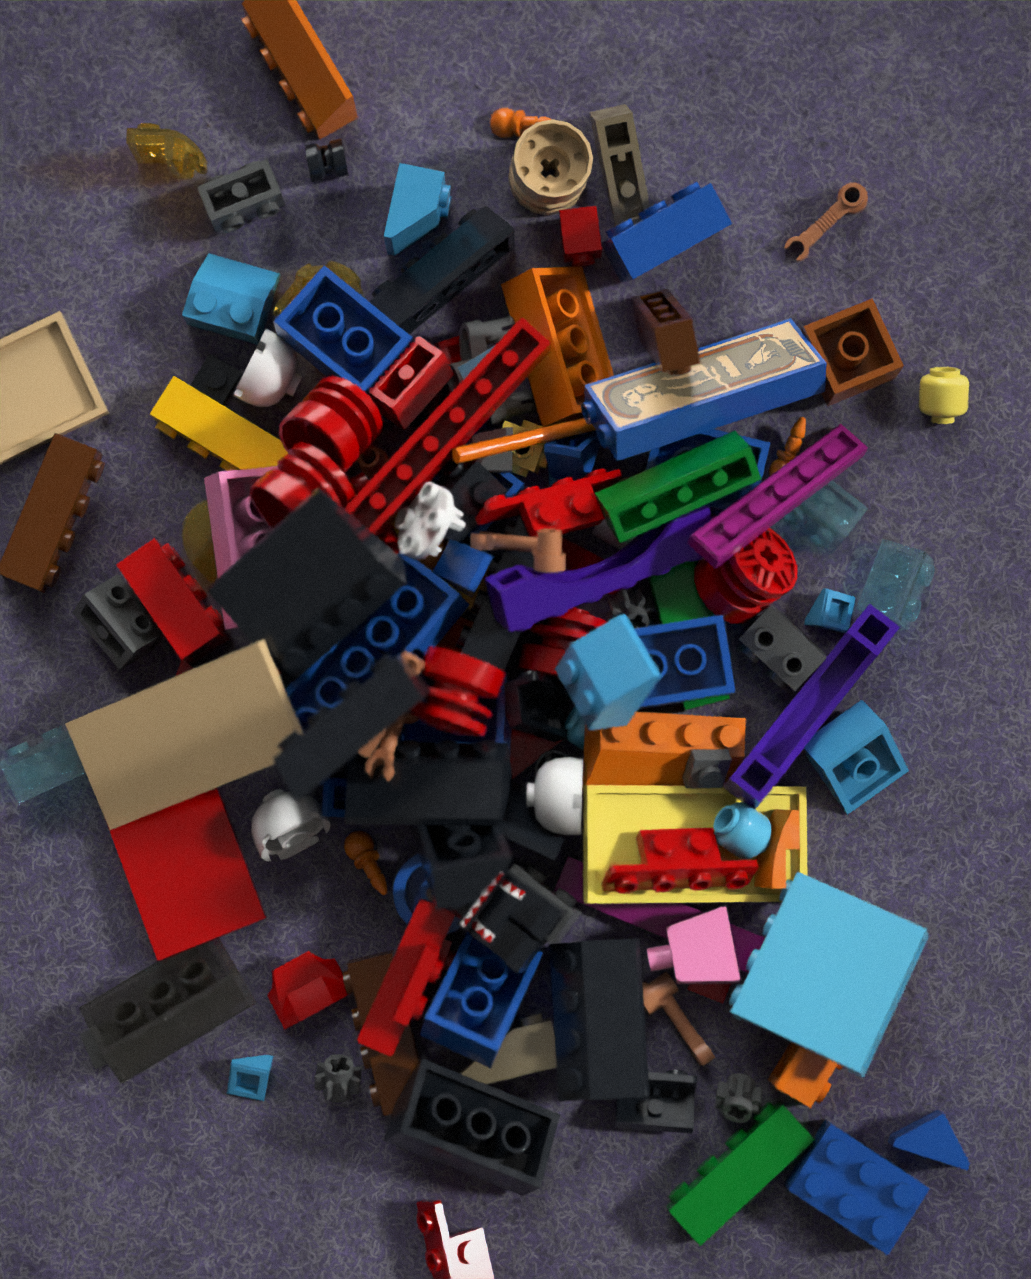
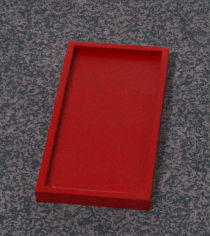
(188, 874)

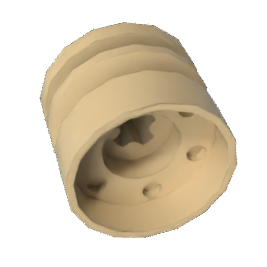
(545, 147)

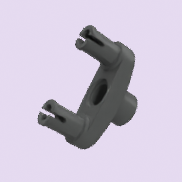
(473, 341)

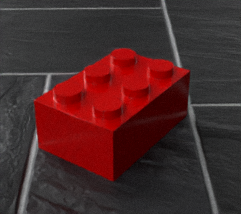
(174, 600)

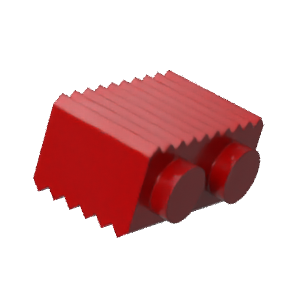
(411, 382)

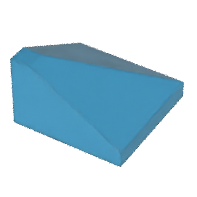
(828, 610)
(251, 1073)

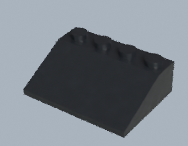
(309, 583)

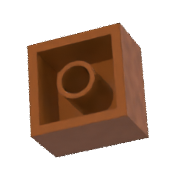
(855, 350)

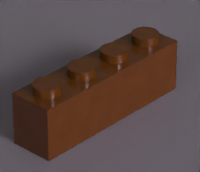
(666, 331)
(50, 513)
(389, 1072)

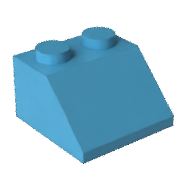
(416, 206)
(230, 298)
(608, 674)
(855, 756)

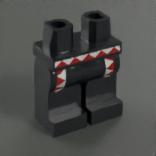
(493, 924)

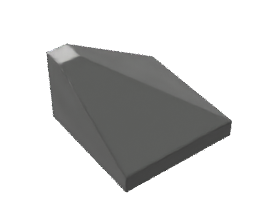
(499, 462)

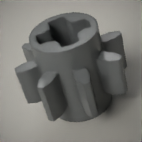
(634, 606)
(338, 1078)
(738, 1097)

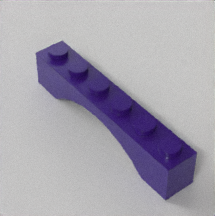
(527, 596)
(811, 707)

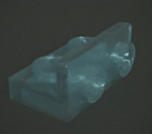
(827, 516)
(897, 582)
(43, 765)

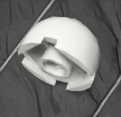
(269, 372)
(558, 795)
(287, 825)

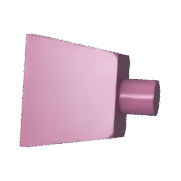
(699, 950)

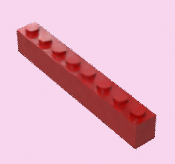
(449, 427)

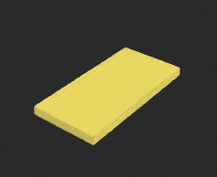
(619, 812)

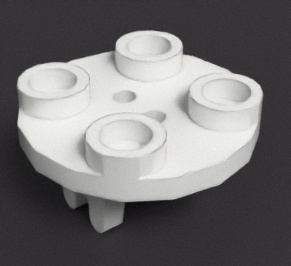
(426, 522)

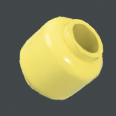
(944, 394)

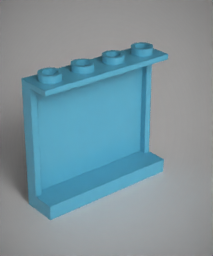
(829, 972)

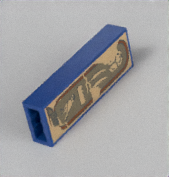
(732, 383)

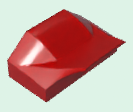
(305, 987)

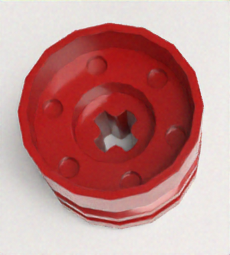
(335, 420)
(296, 479)
(748, 579)
(555, 640)
(455, 692)

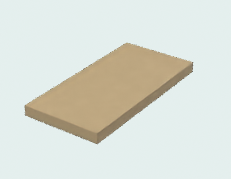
(43, 387)
(185, 735)

